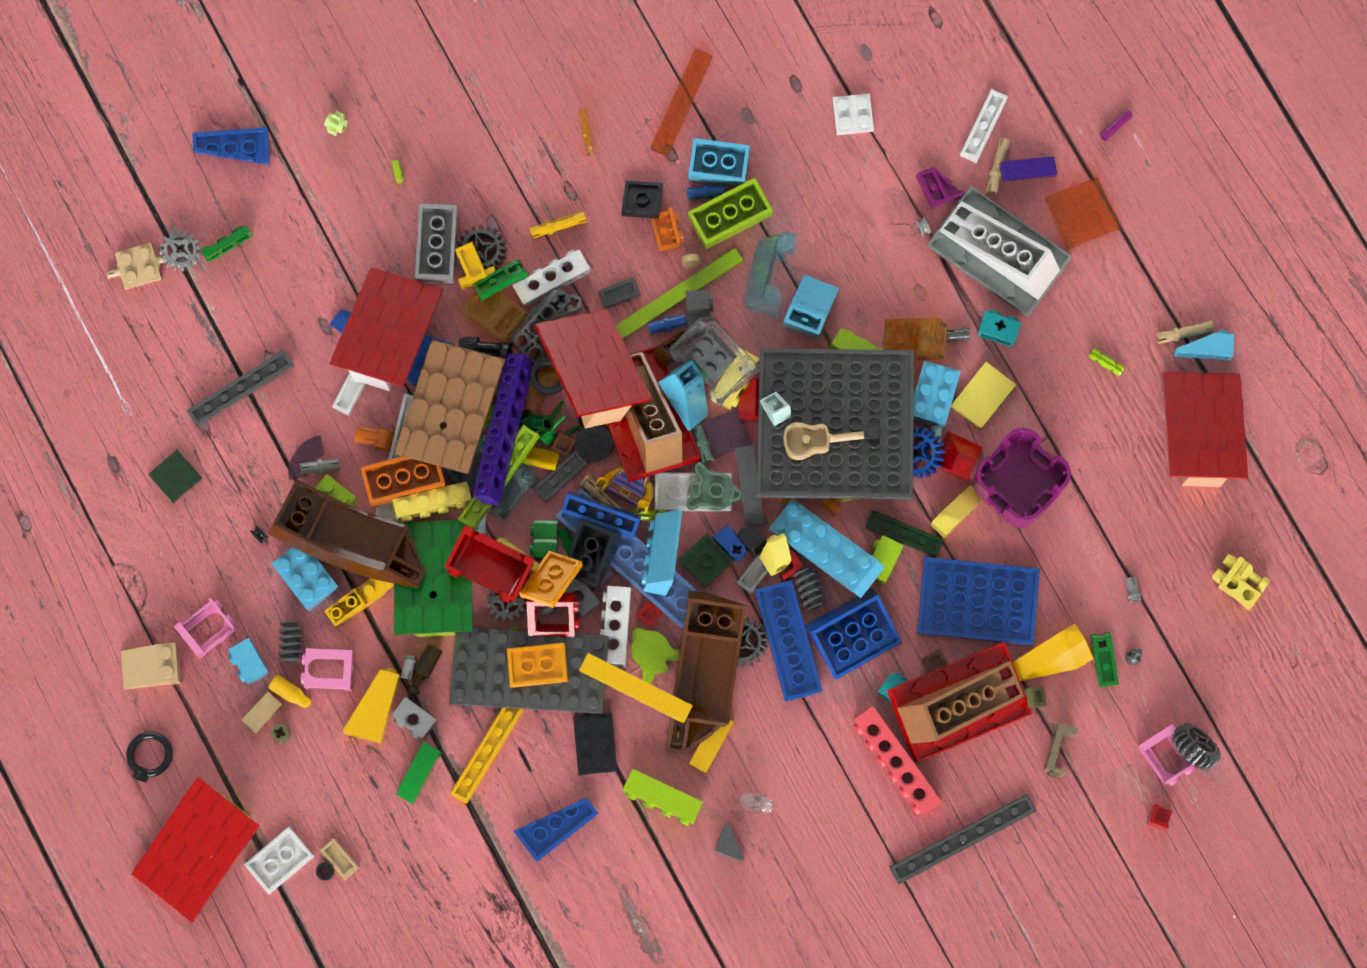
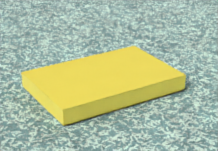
(983, 395)

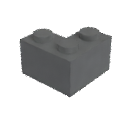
(698, 305)

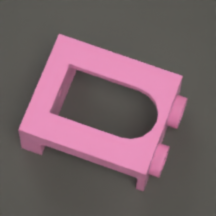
(210, 608)
(328, 683)
(1155, 764)

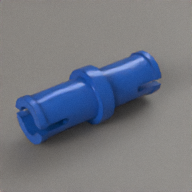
(705, 192)
(667, 324)

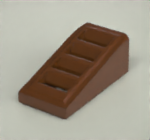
(662, 353)

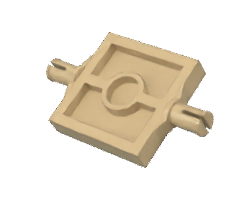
(137, 266)

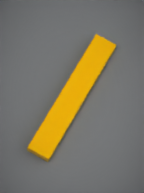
(635, 688)
(485, 753)

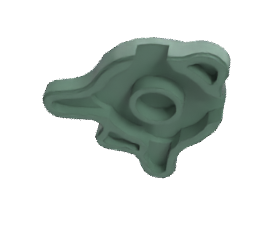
(713, 490)

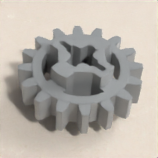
(174, 245)

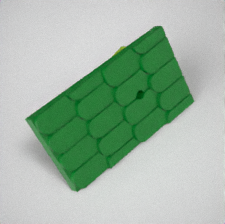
(453, 606)

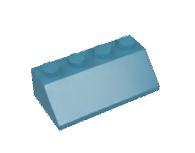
(662, 552)

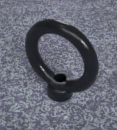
(140, 773)

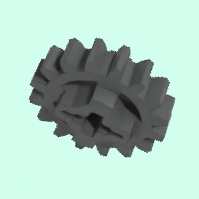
(519, 602)

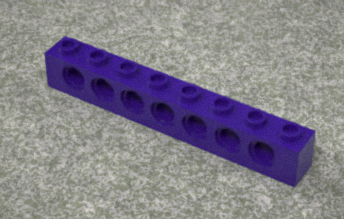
(503, 429)

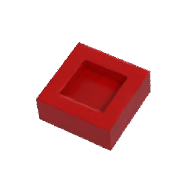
(649, 614)

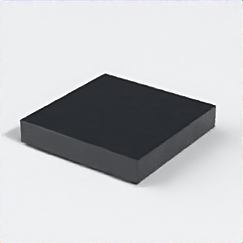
(642, 199)

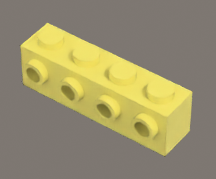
(430, 502)

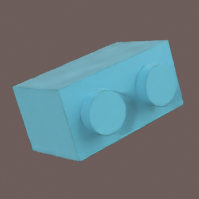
(248, 661)

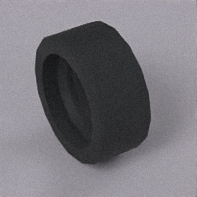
(536, 384)

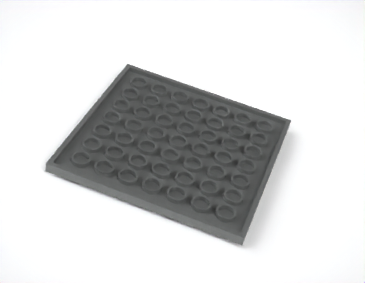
(847, 394)

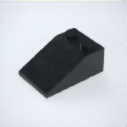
(596, 549)

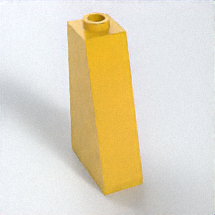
(374, 709)

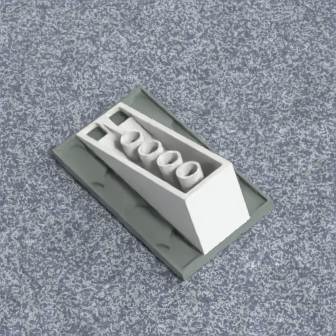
(999, 251)

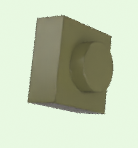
(1035, 697)

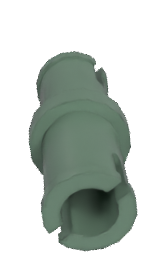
(702, 444)

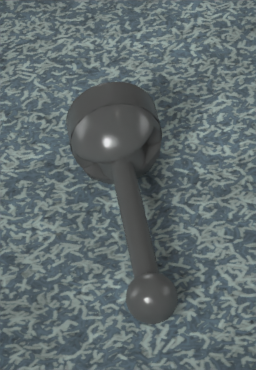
(1132, 659)

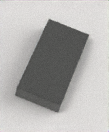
(619, 293)

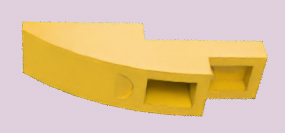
(357, 600)

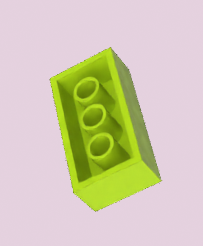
(730, 213)

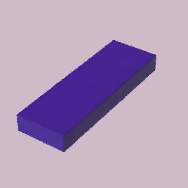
(1028, 168)

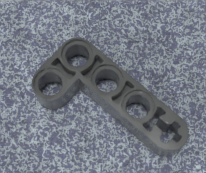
(537, 316)

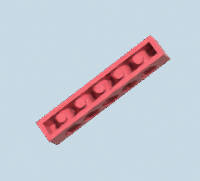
(872, 718)

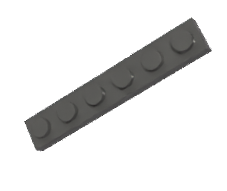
(240, 388)

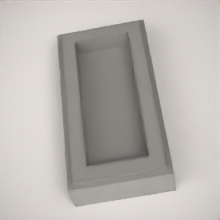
(752, 575)

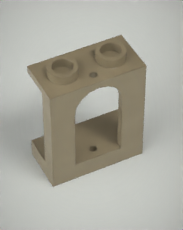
(1060, 730)

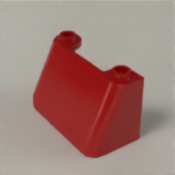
(489, 564)

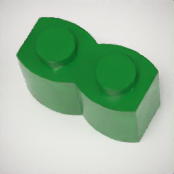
(545, 538)

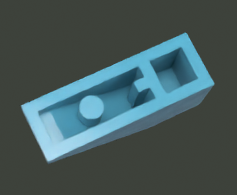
(1214, 346)

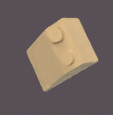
(151, 666)

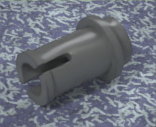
(958, 334)

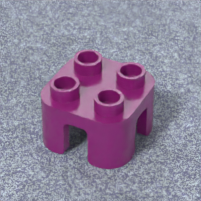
(1021, 478)

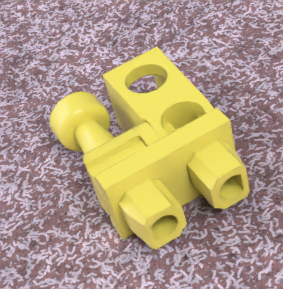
(1235, 581)

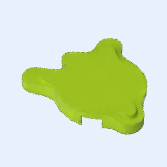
(651, 652)

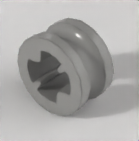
(922, 227)

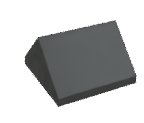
(728, 846)

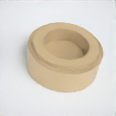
(690, 260)

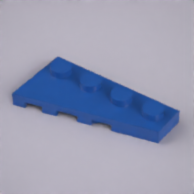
(238, 144)
(549, 832)

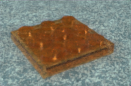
(1082, 213)

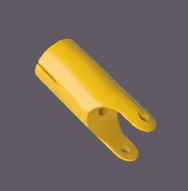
(289, 691)

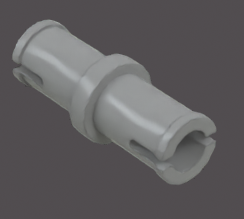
(319, 466)

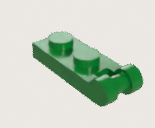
(225, 243)
(500, 279)
(1104, 660)

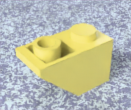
(776, 554)

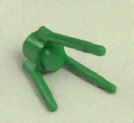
(548, 437)

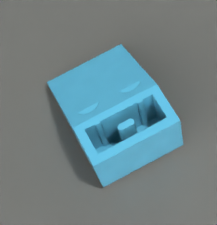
(810, 307)
(686, 393)

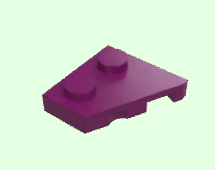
(937, 188)

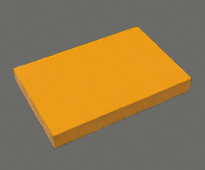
(551, 579)
(537, 665)

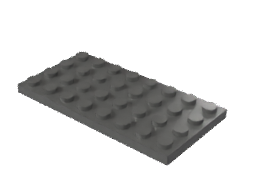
(482, 673)

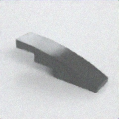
(748, 485)

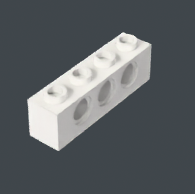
(573, 258)
(623, 596)

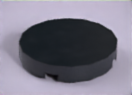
(594, 443)

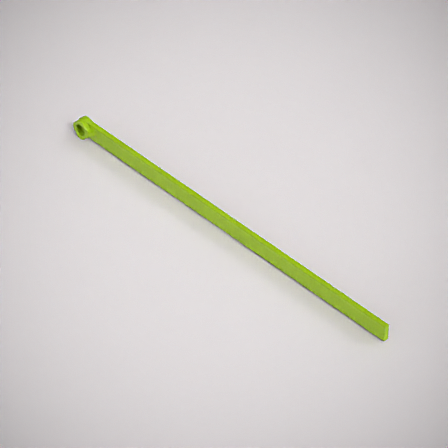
(673, 297)

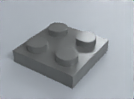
(712, 355)

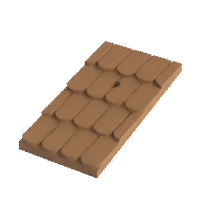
(453, 389)

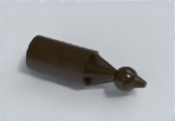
(424, 668)

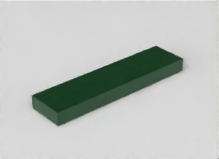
(904, 534)

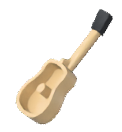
(805, 440)

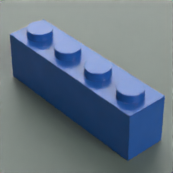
(601, 514)

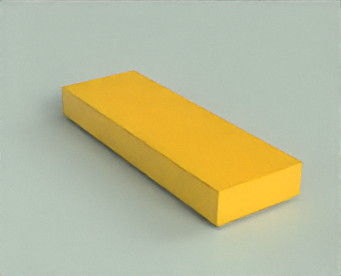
(709, 748)

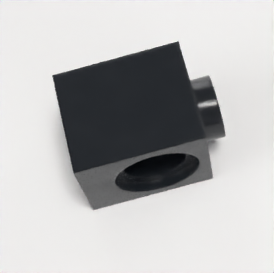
(752, 539)

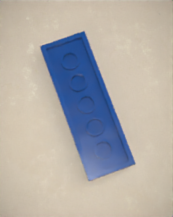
(788, 641)

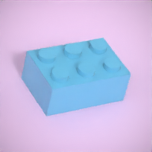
(718, 162)
(934, 394)
(305, 577)

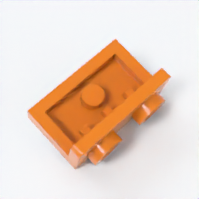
(666, 230)

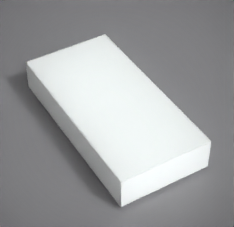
(348, 395)

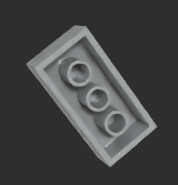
(436, 243)

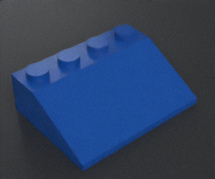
(853, 633)

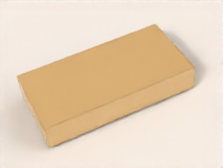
(262, 712)
(339, 858)

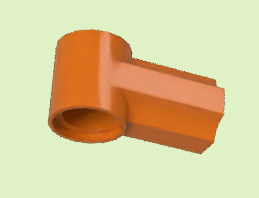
(380, 438)

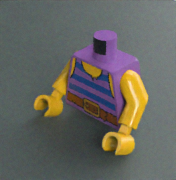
(637, 492)

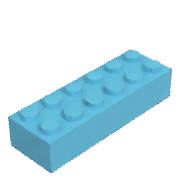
(827, 548)

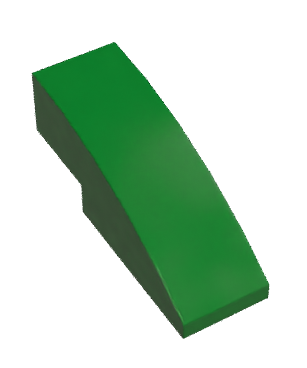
(418, 772)

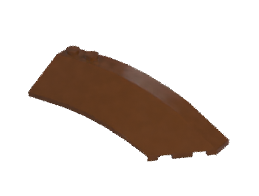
(347, 537)
(706, 668)

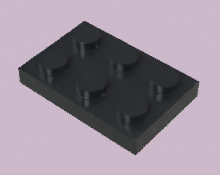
(595, 744)

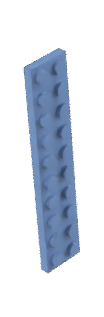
(629, 564)

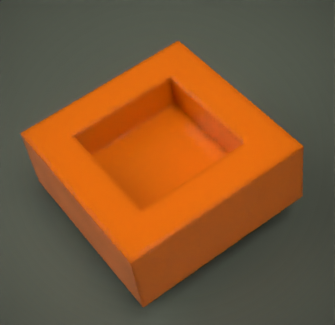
(831, 506)

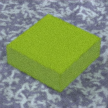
(397, 171)

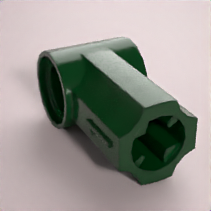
(536, 422)

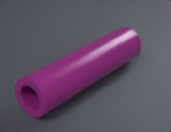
(1115, 125)

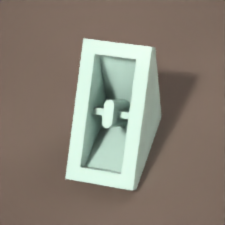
(776, 408)

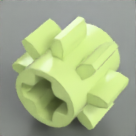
(336, 123)

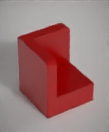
(794, 566)
(1159, 817)

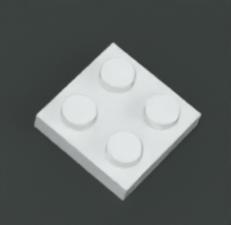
(853, 114)

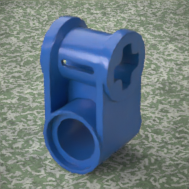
(728, 542)

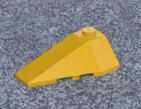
(1058, 654)

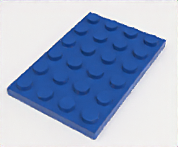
(978, 601)

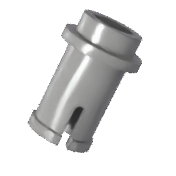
(1133, 589)
(408, 667)

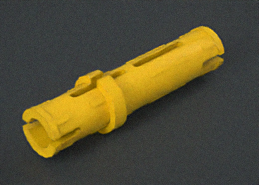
(550, 227)

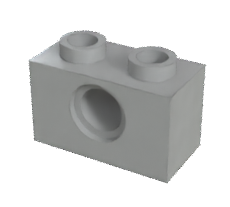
(407, 709)

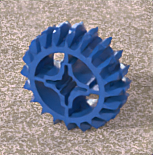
(933, 459)

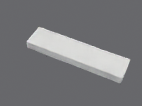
(983, 126)

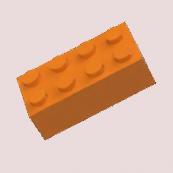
(399, 479)

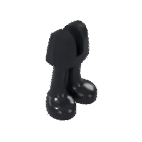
(494, 349)

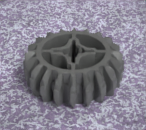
(487, 247)
(749, 647)
(1196, 746)

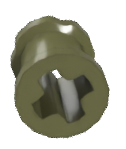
(282, 739)

